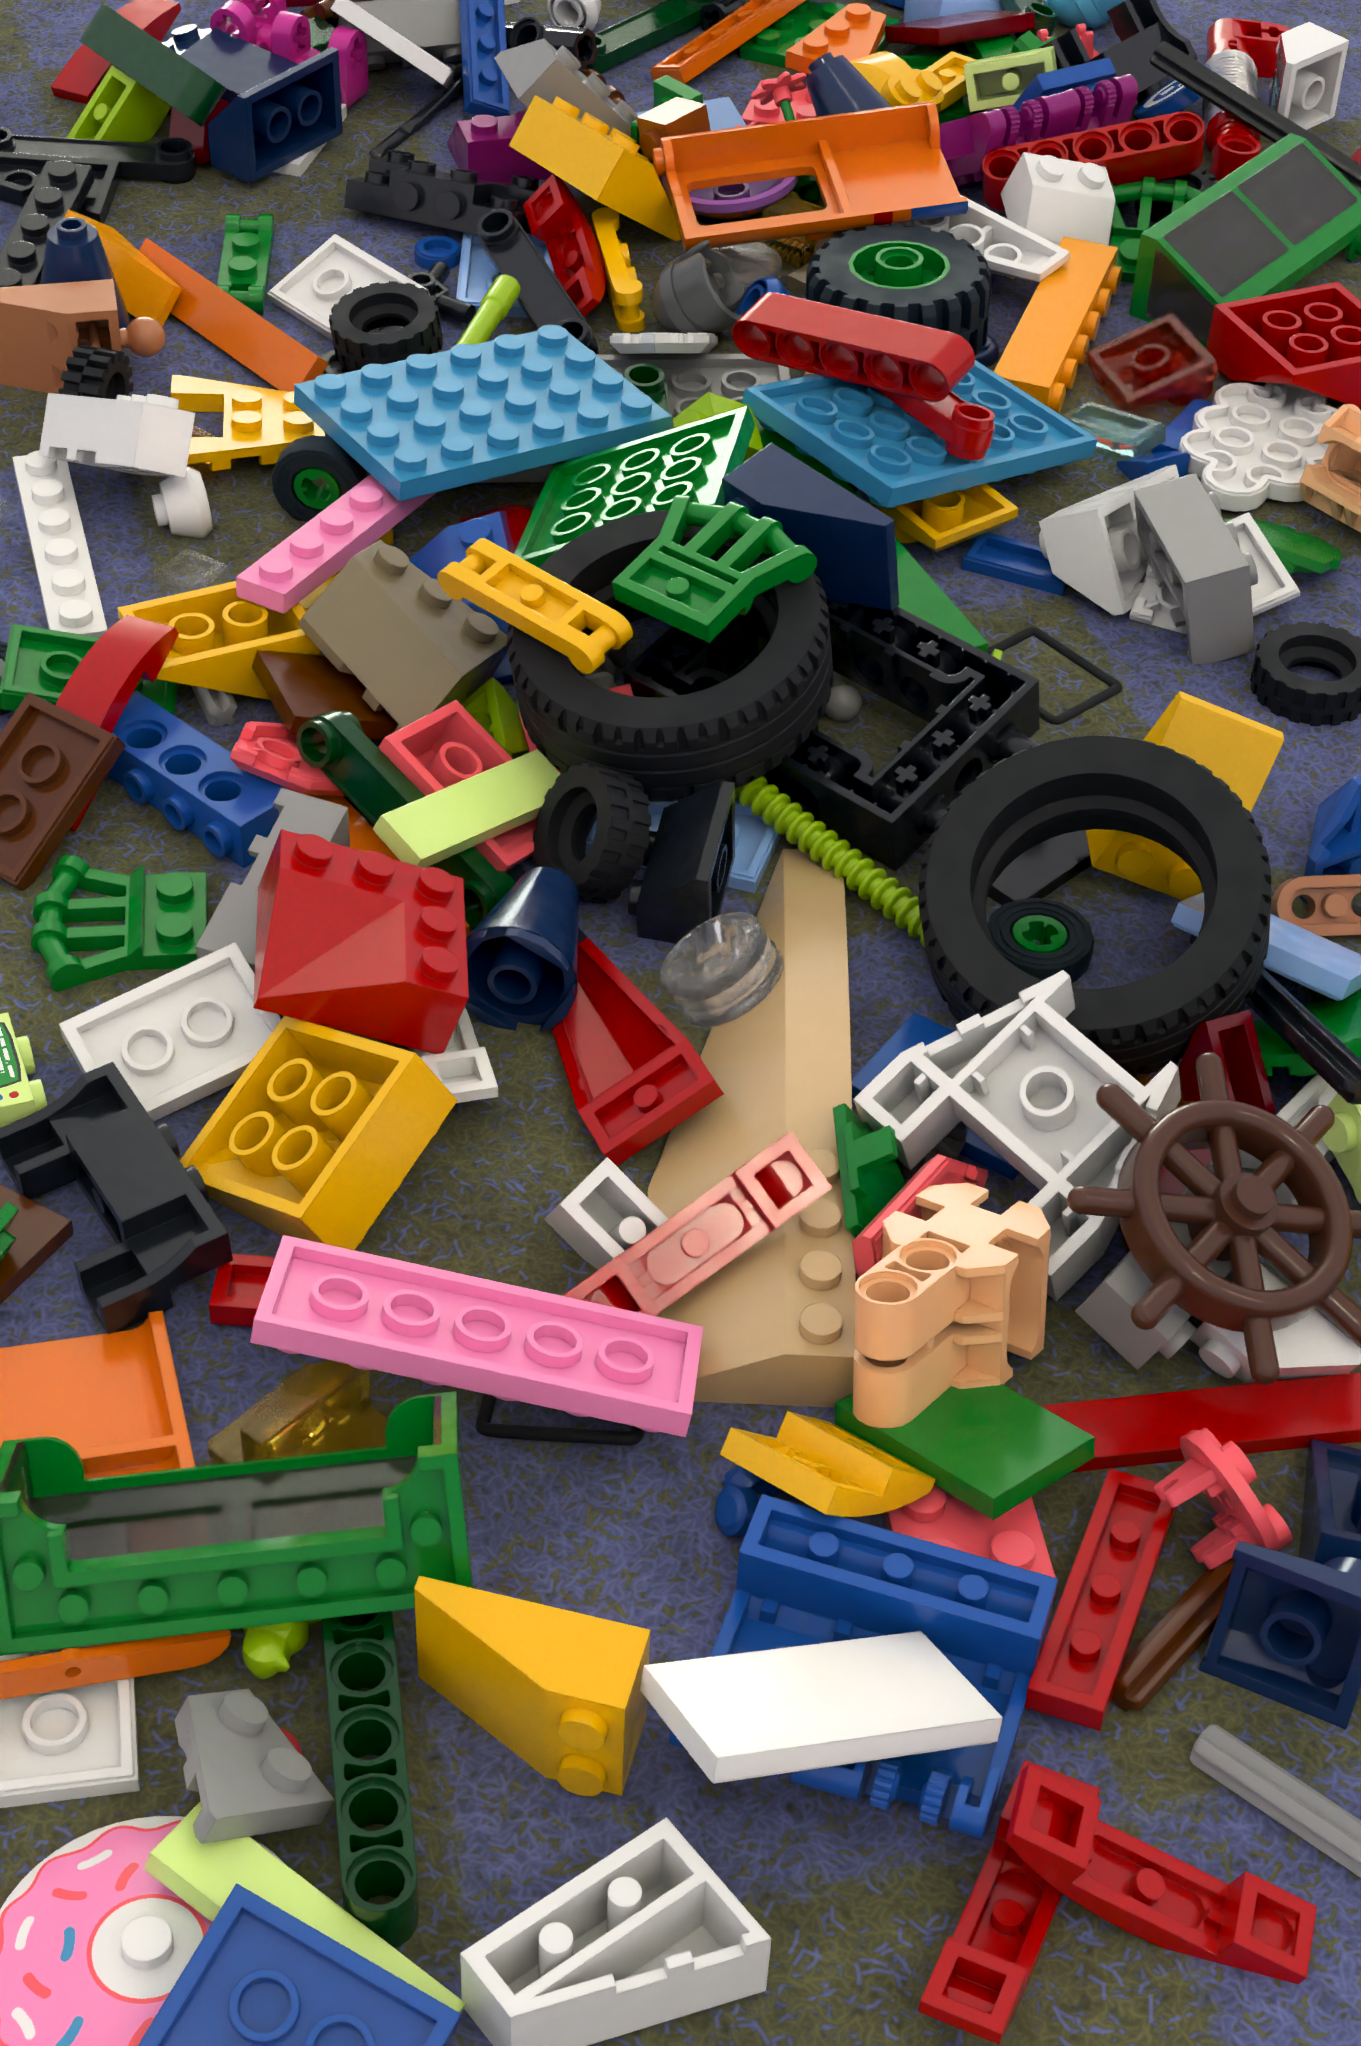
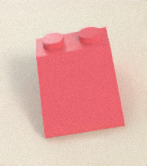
(447, 750)

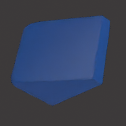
(1151, 462)

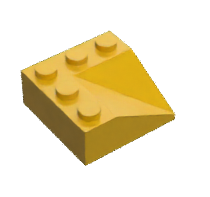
(595, 162)
(319, 1132)

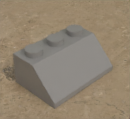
(426, 23)
(549, 73)

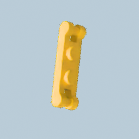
(621, 279)
(536, 603)

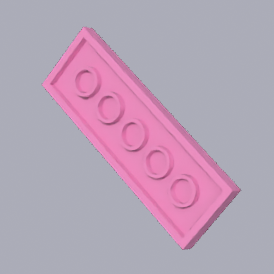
(480, 1336)

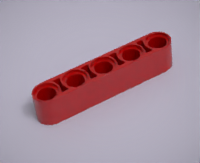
(1129, 151)
(854, 346)

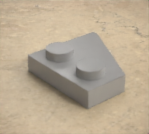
(245, 1769)

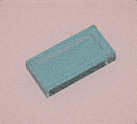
(1118, 430)

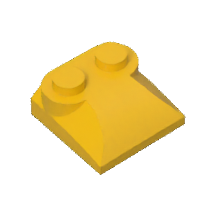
(898, 81)
(951, 517)

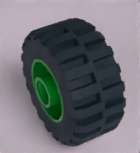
(906, 277)

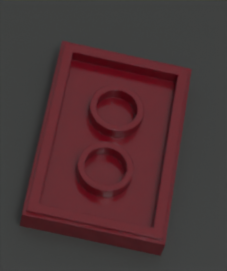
(959, 27)

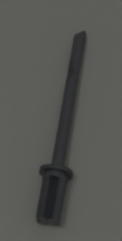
(421, 117)

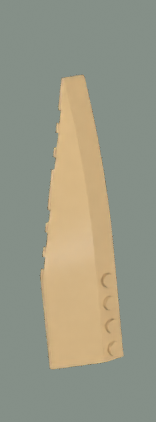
(786, 1305)

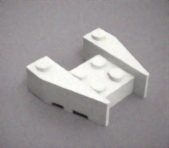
(1031, 1095)

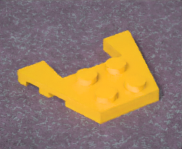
(254, 423)

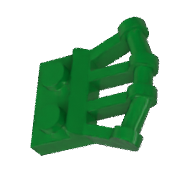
(1147, 190)
(697, 592)
(160, 914)

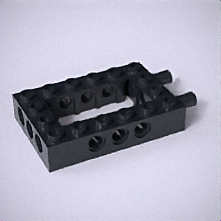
(972, 701)

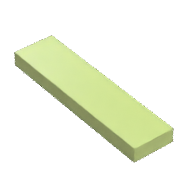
(468, 811)
(208, 1872)

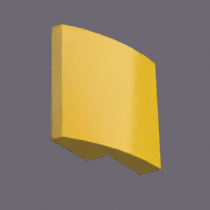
(828, 1467)

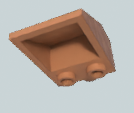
(50, 320)

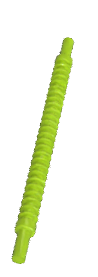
(833, 853)

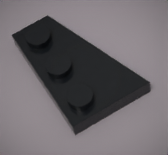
(22, 170)

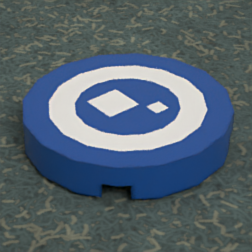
(1166, 100)

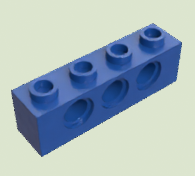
(192, 781)

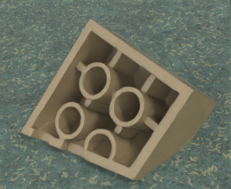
(402, 635)

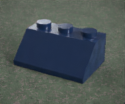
(279, 119)

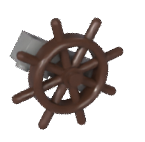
(1231, 1214)

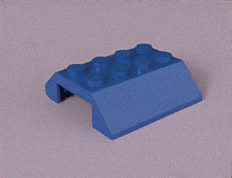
(841, 1580)

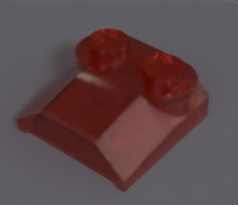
(1154, 366)

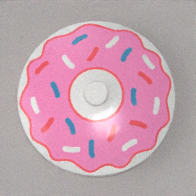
(94, 1941)

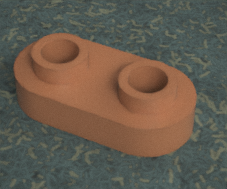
(1328, 903)

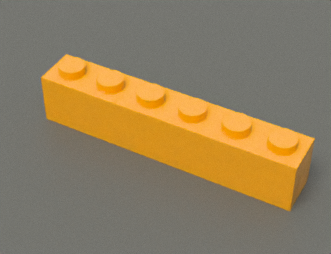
(1060, 322)

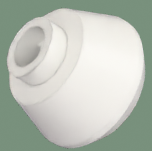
(574, 12)
(183, 505)

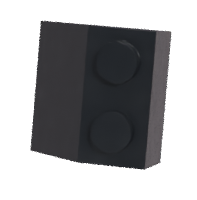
(686, 865)

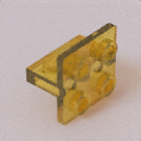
(309, 1413)

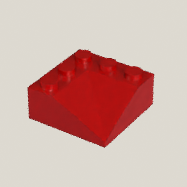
(1293, 338)
(361, 943)

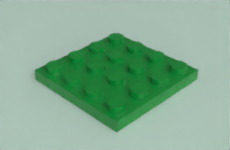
(635, 480)

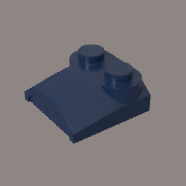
(1291, 1631)

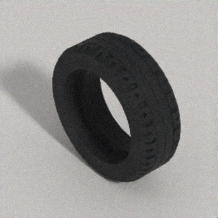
(686, 739)
(1104, 786)

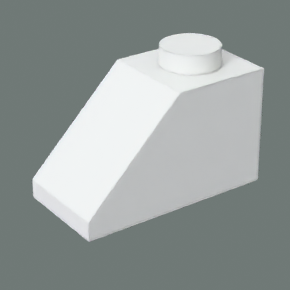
(604, 1215)
(1303, 1349)

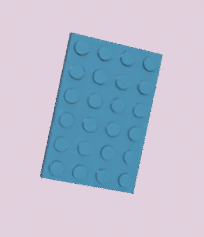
(479, 411)
(899, 458)

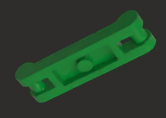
(247, 259)

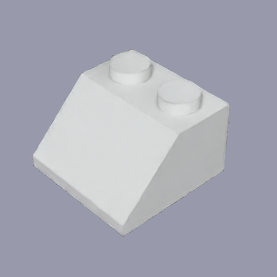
(1060, 198)

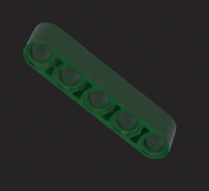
(153, 64)
(375, 1788)

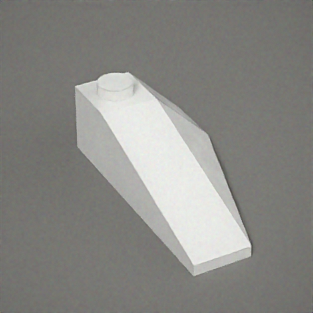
(1003, 244)
(1098, 544)

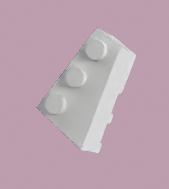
(119, 434)
(616, 1950)

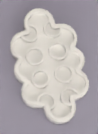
(1256, 442)

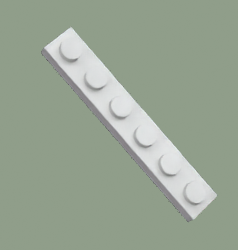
(59, 546)

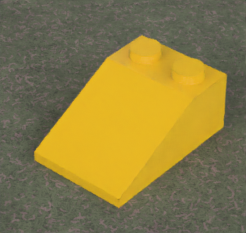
(221, 637)
(1223, 742)
(538, 1680)

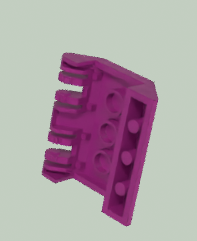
(972, 137)

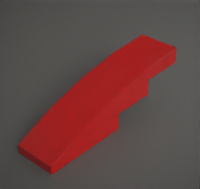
(87, 69)

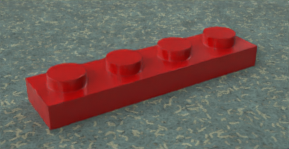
(1101, 1602)

